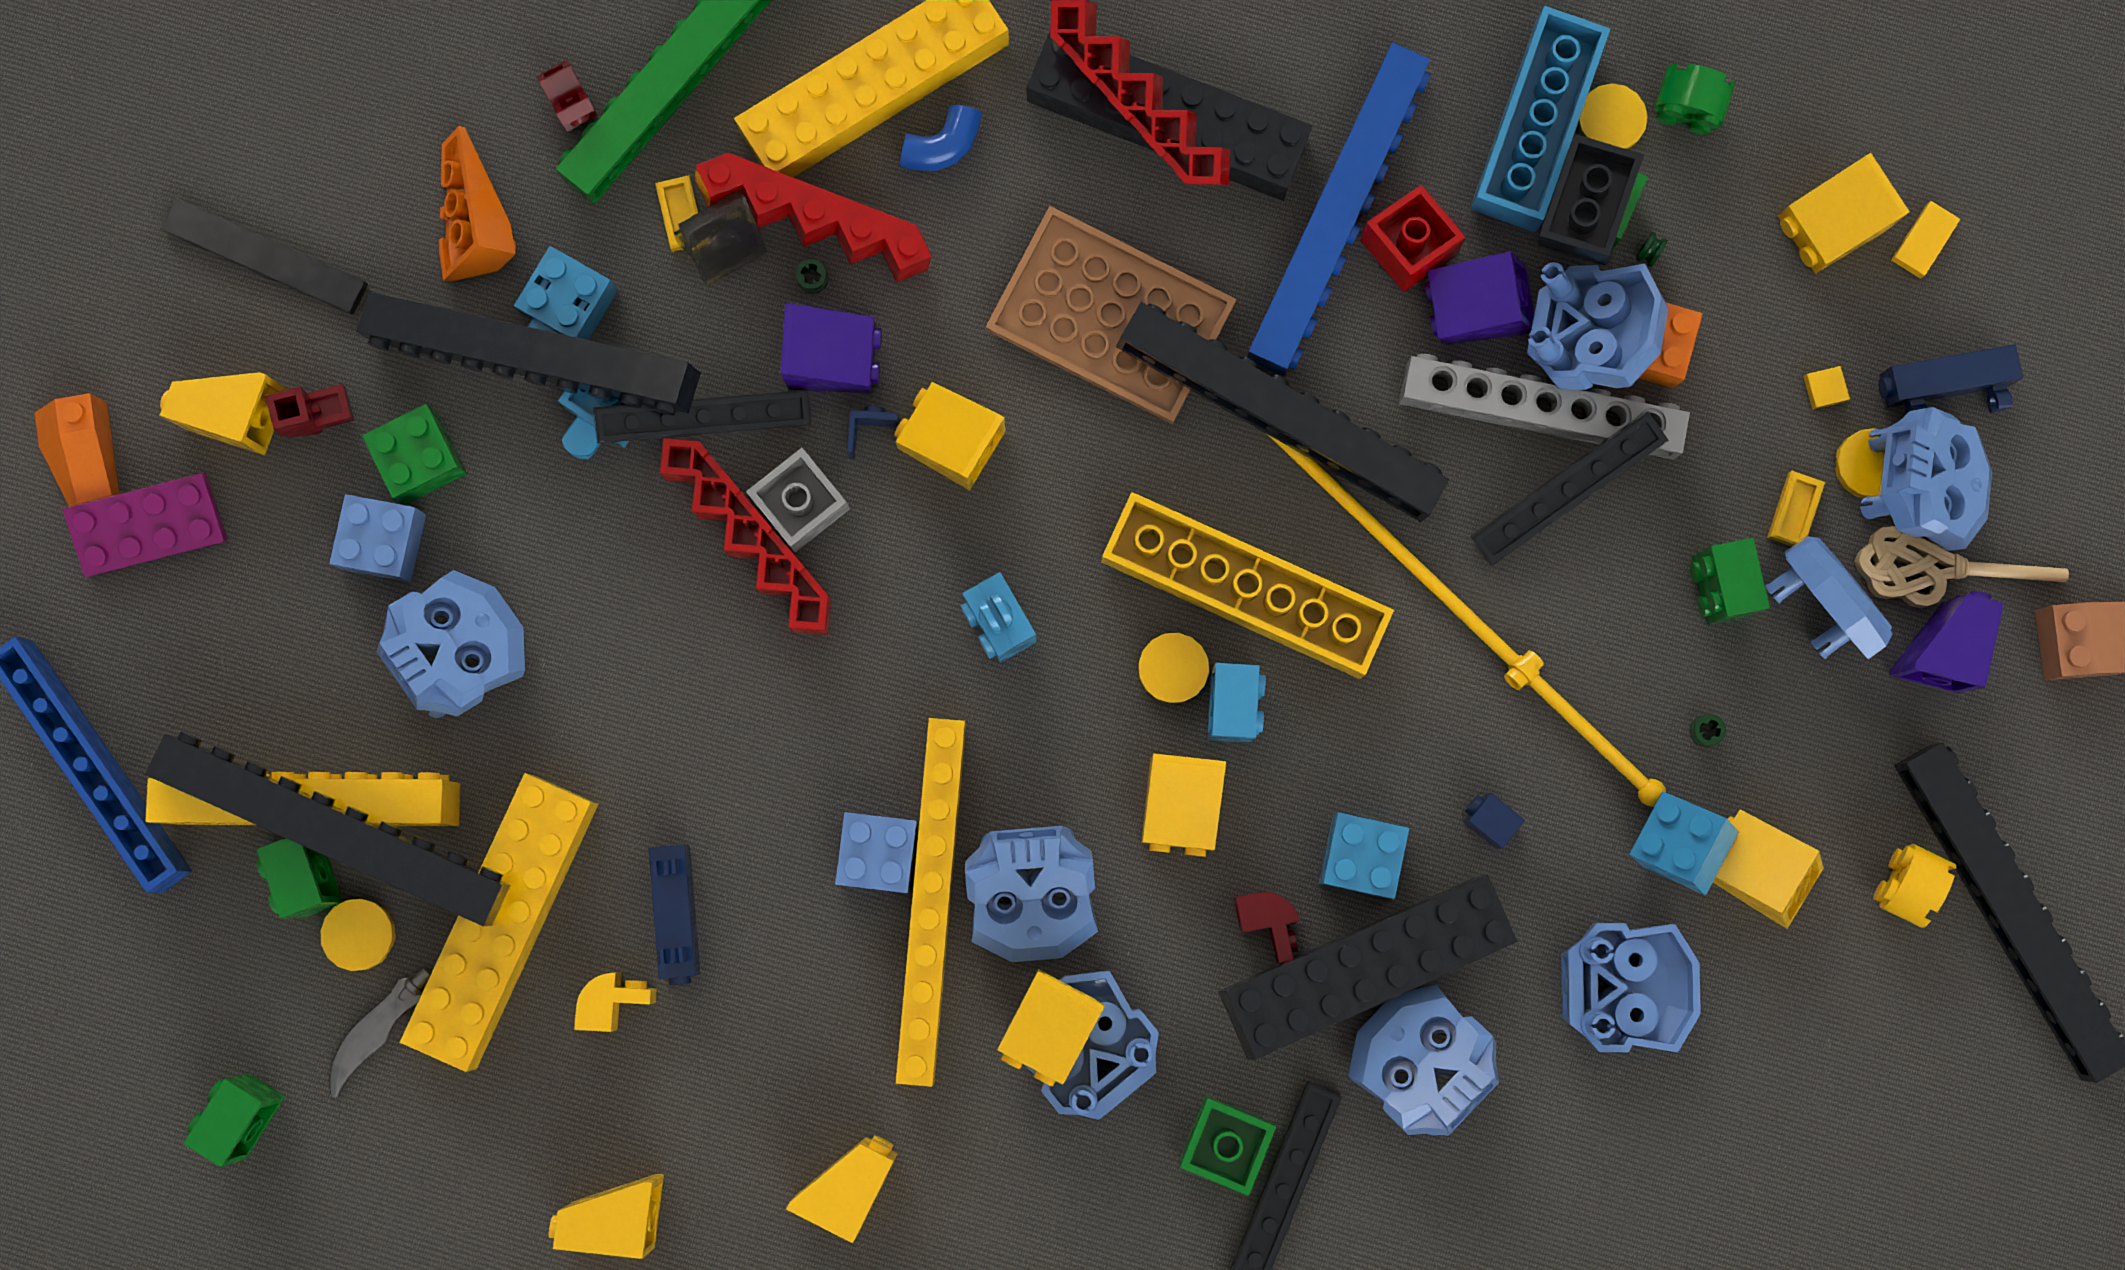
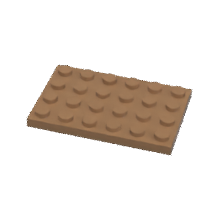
(1078, 297)

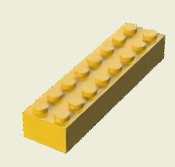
(870, 82)
(1247, 586)
(392, 799)
(485, 962)

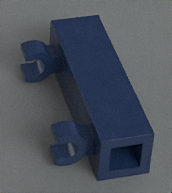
(1952, 376)
(674, 913)

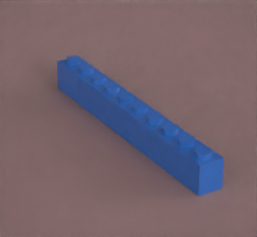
(1338, 209)

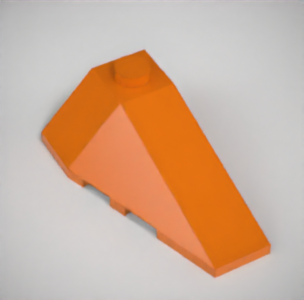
(477, 227)
(78, 447)

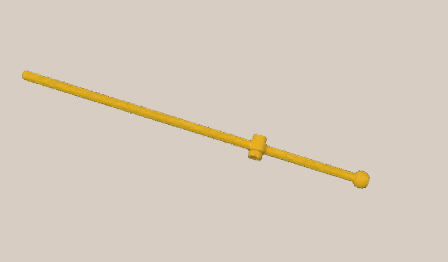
(1522, 669)

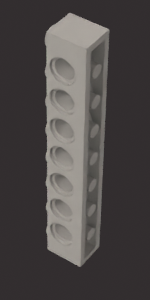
(1420, 393)

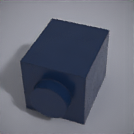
(1492, 820)

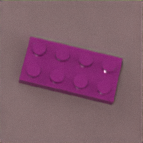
(145, 524)

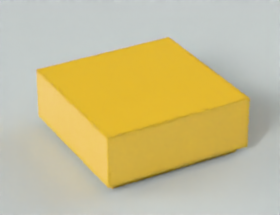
(1826, 387)

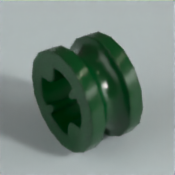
(1651, 249)
(821, 271)
(1718, 724)

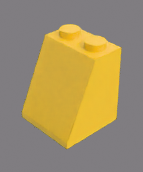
(1842, 214)
(224, 408)
(950, 434)
(1183, 804)
(1768, 869)
(1050, 1028)
(847, 1189)
(612, 1221)

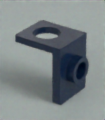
(870, 416)

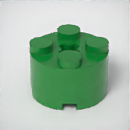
(1693, 98)

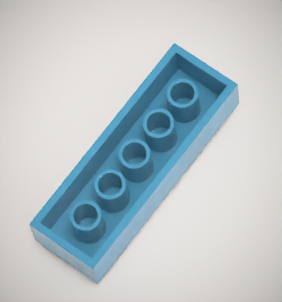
(1540, 119)

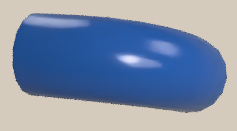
(947, 146)

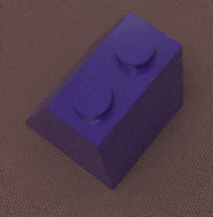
(1481, 299)
(829, 350)
(1953, 645)

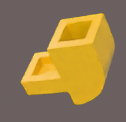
(600, 1000)

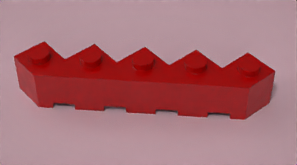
(1136, 94)
(816, 213)
(748, 534)

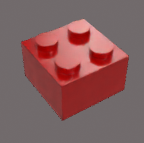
(1412, 238)

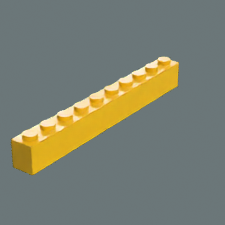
(931, 902)

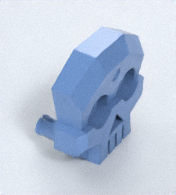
(1573, 324)
(1932, 478)
(1838, 593)
(477, 628)
(1033, 922)
(1660, 986)
(1403, 1041)
(1128, 1042)

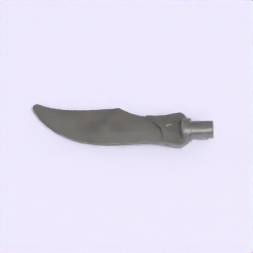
(375, 1028)

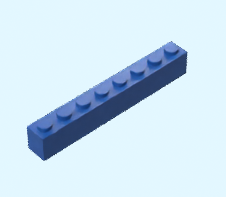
(90, 766)

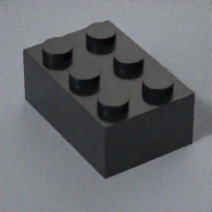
(1590, 199)

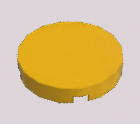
(1613, 116)
(1859, 466)
(1173, 668)
(357, 934)

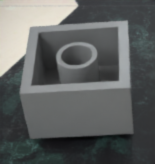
(798, 500)

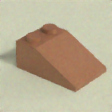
(2082, 639)

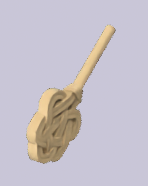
(1904, 550)

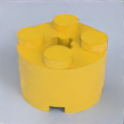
(1915, 885)

